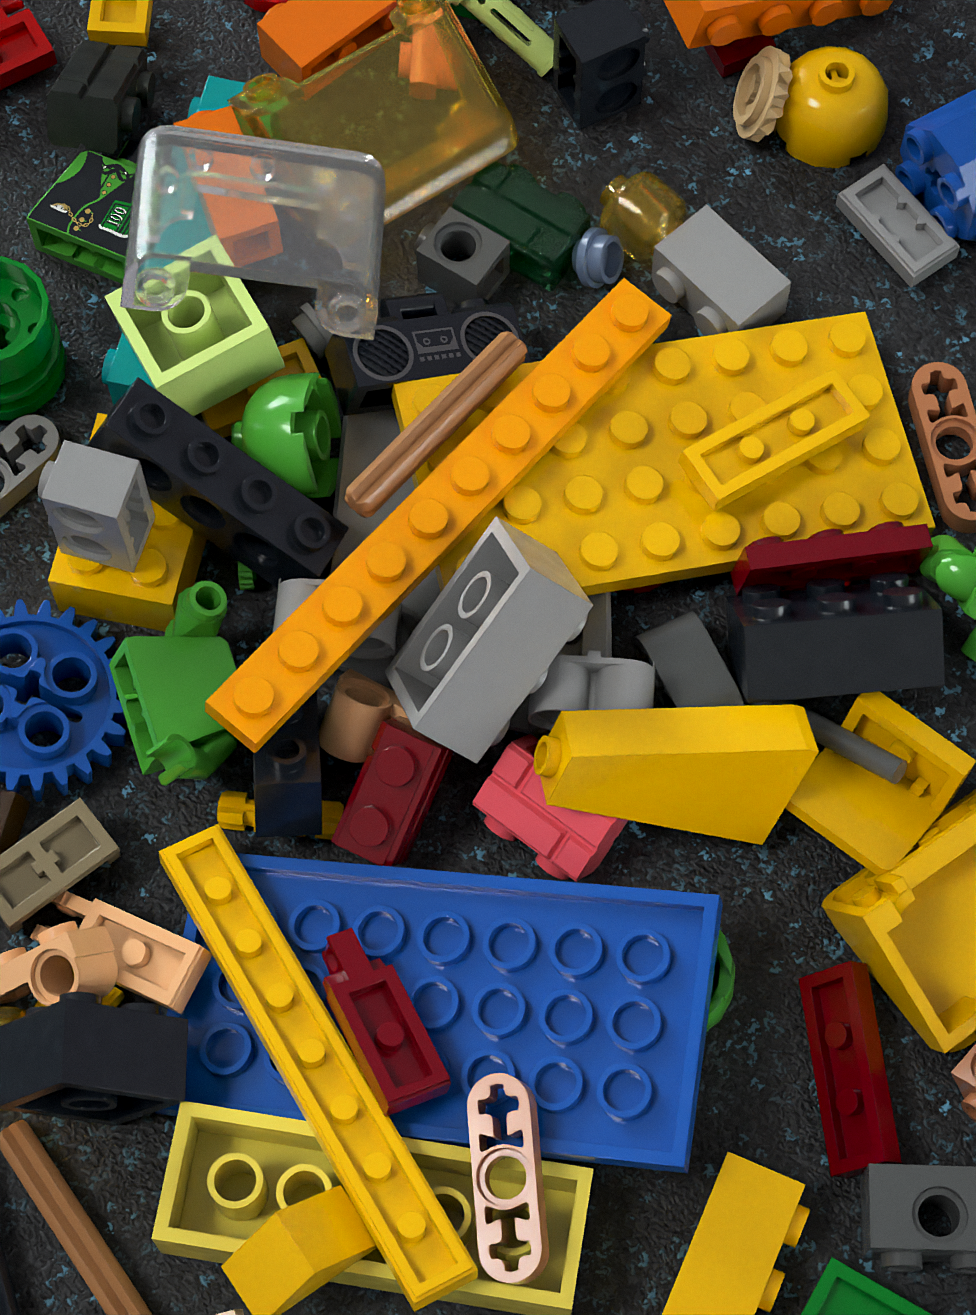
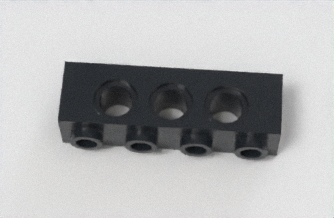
(220, 488)

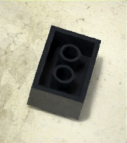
(834, 638)

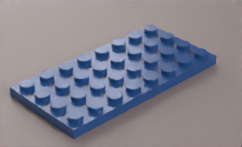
(551, 981)

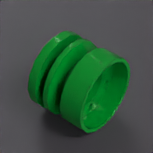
(29, 342)

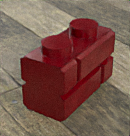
(392, 794)

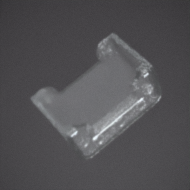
(259, 216)

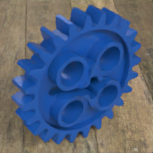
(54, 653)

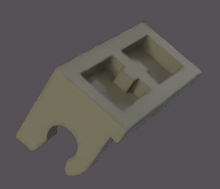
(51, 862)

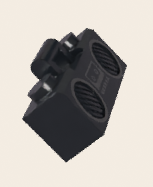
(411, 343)

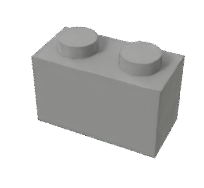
(718, 276)

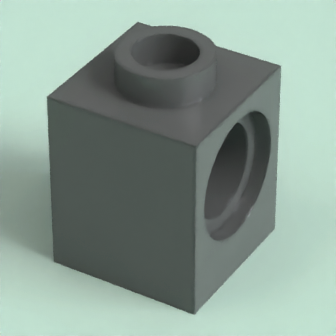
(465, 279)

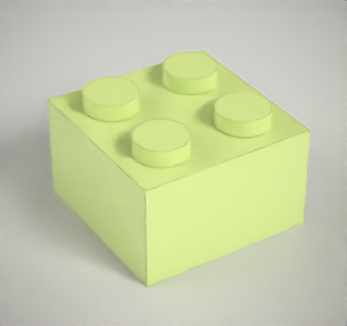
(203, 345)

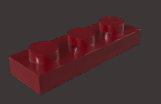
(832, 555)
(849, 1069)

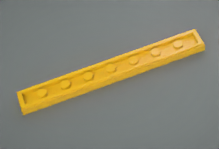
(319, 1069)

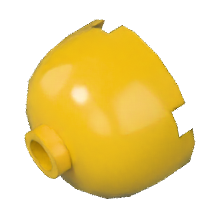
(833, 107)

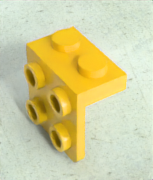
(868, 814)

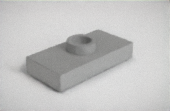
(897, 225)

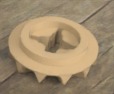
(762, 93)

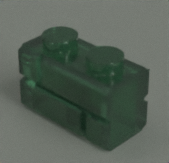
(533, 219)

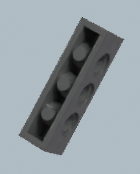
(891, 1222)

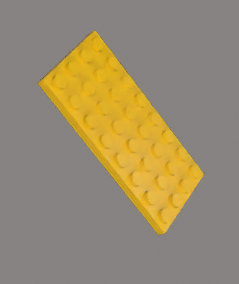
(625, 506)

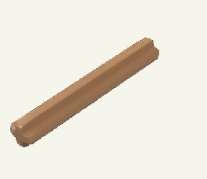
(435, 424)
(70, 1222)

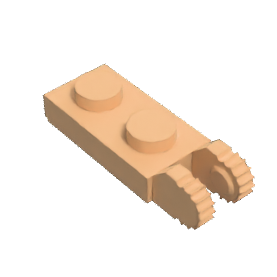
(147, 956)

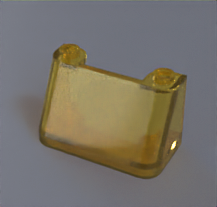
(405, 99)

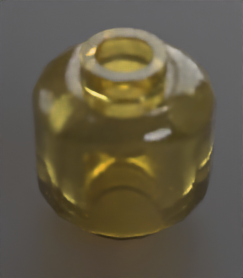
(641, 212)

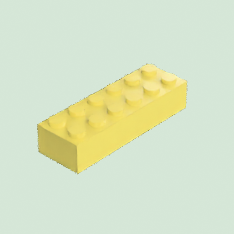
(242, 1166)

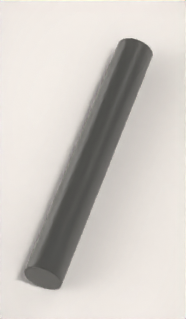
(848, 744)

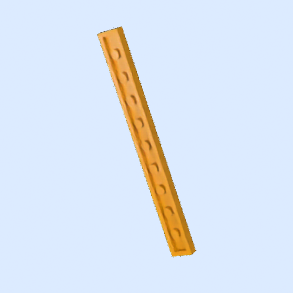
(435, 517)

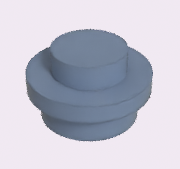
(597, 258)

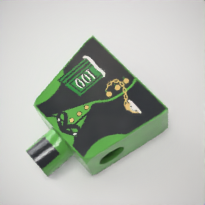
(89, 212)

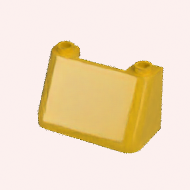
(921, 928)

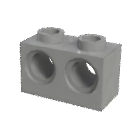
(97, 505)

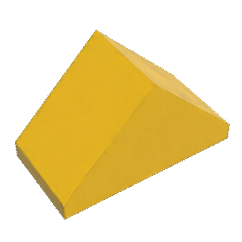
(298, 1252)

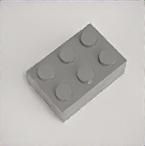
(487, 640)

